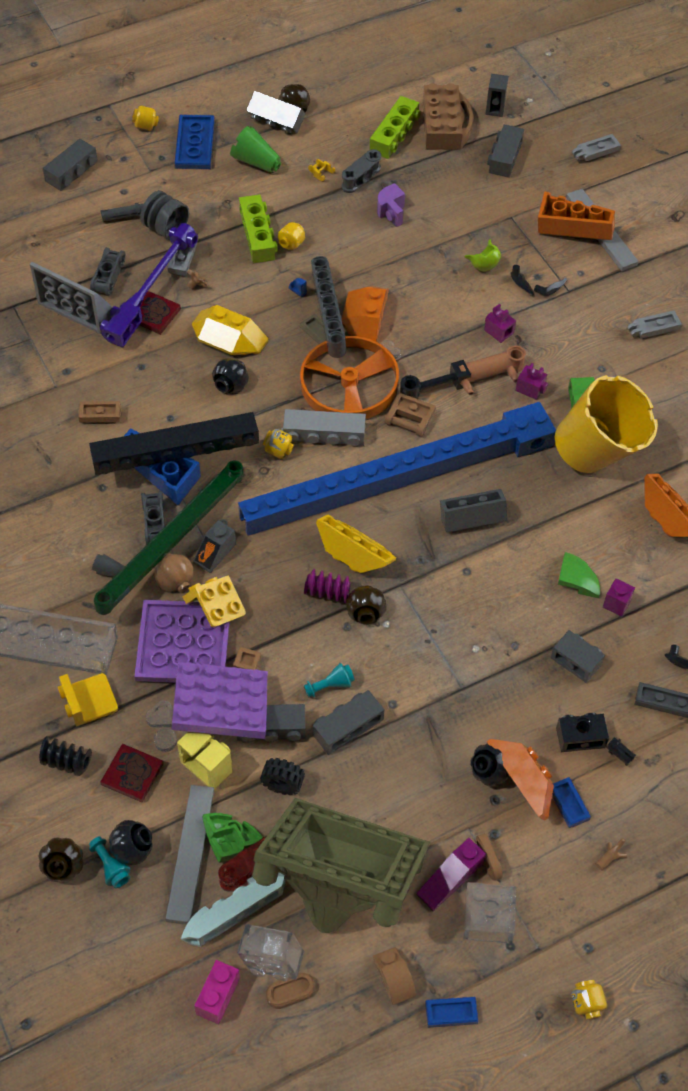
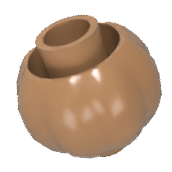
(174, 573)

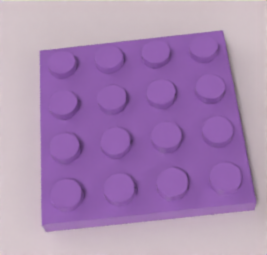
(176, 634)
(220, 700)

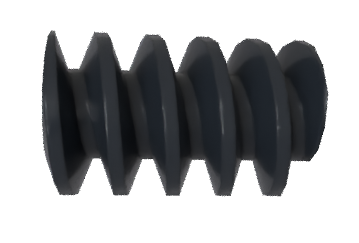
(64, 758)

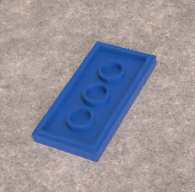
(194, 142)

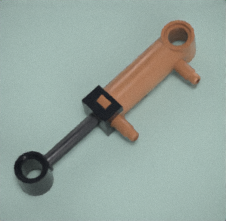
(463, 373)

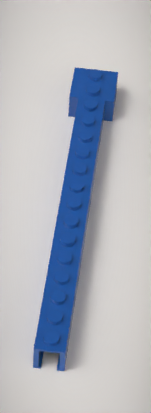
(519, 431)

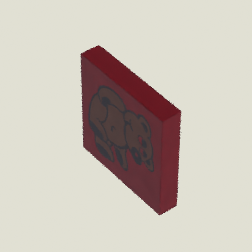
(157, 312)
(132, 773)

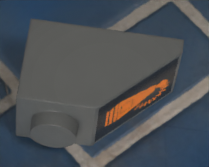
(215, 546)

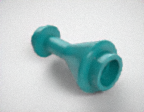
(340, 676)
(115, 872)

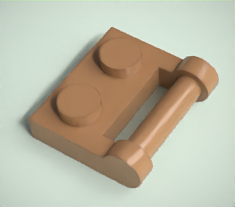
(412, 409)

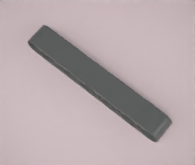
(328, 307)

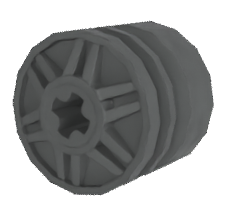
(163, 212)

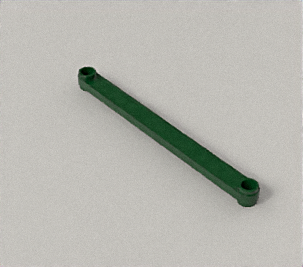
(167, 538)

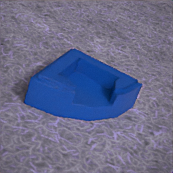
(299, 286)

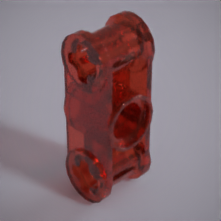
(239, 867)

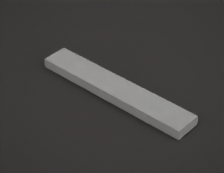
(616, 247)
(189, 856)

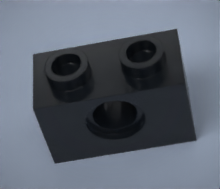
(572, 740)

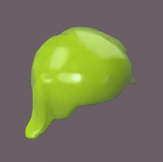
(486, 259)

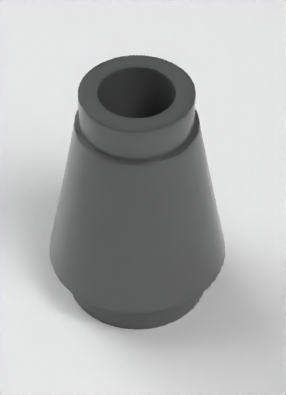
(106, 566)

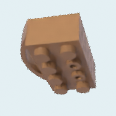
(445, 117)

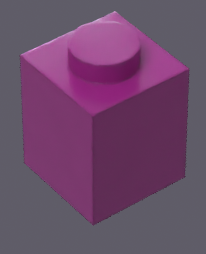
(618, 597)

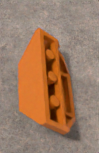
(364, 311)
(666, 506)
(527, 774)

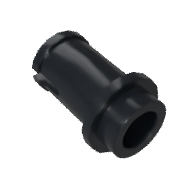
(620, 751)

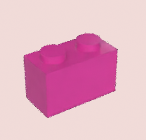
(217, 992)

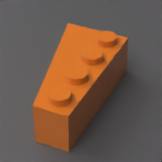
(574, 219)

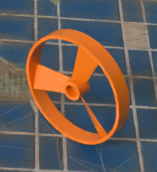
(351, 376)

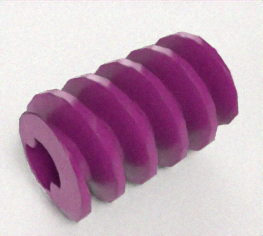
(327, 585)

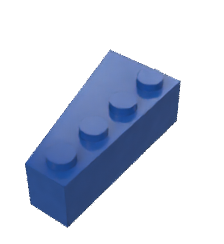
(171, 477)

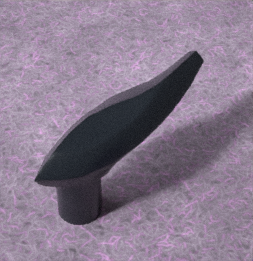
(519, 279)
(546, 291)
(676, 659)

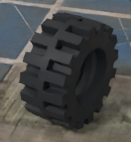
(282, 776)

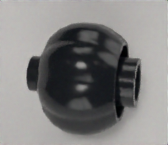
(230, 373)
(488, 765)
(130, 842)

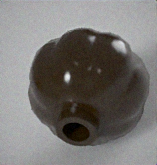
(295, 95)
(366, 604)
(60, 859)

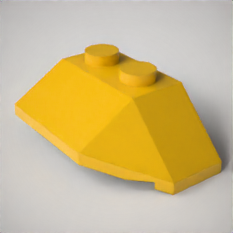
(228, 331)
(352, 546)

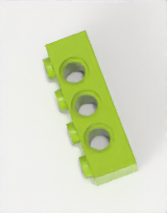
(395, 126)
(257, 228)

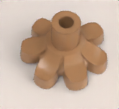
(195, 279)

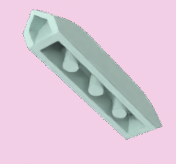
(227, 912)

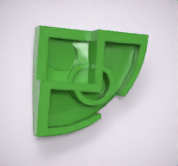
(578, 575)
(228, 836)

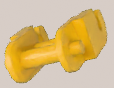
(323, 166)

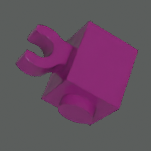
(499, 324)
(532, 382)

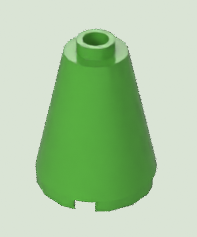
(255, 151)

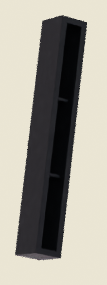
(174, 443)

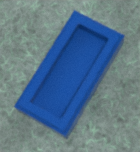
(570, 803)
(451, 1012)

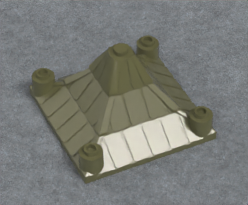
(340, 864)

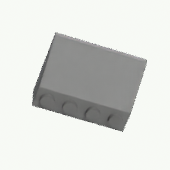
(69, 298)

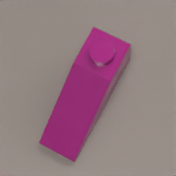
(452, 874)

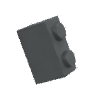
(497, 95)
(577, 656)

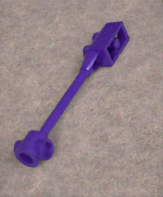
(128, 316)

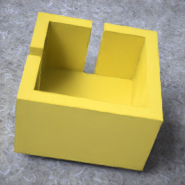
(205, 757)

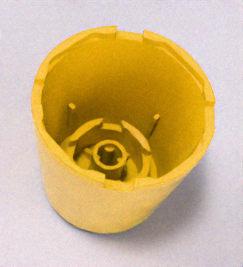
(606, 425)

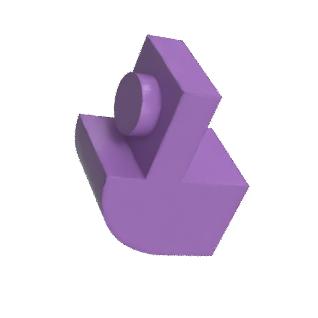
(390, 204)

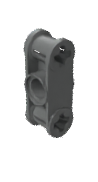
(361, 171)
(108, 271)
(153, 508)

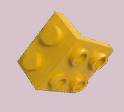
(217, 600)
(87, 698)

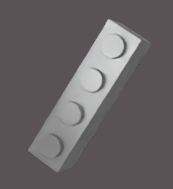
(325, 427)

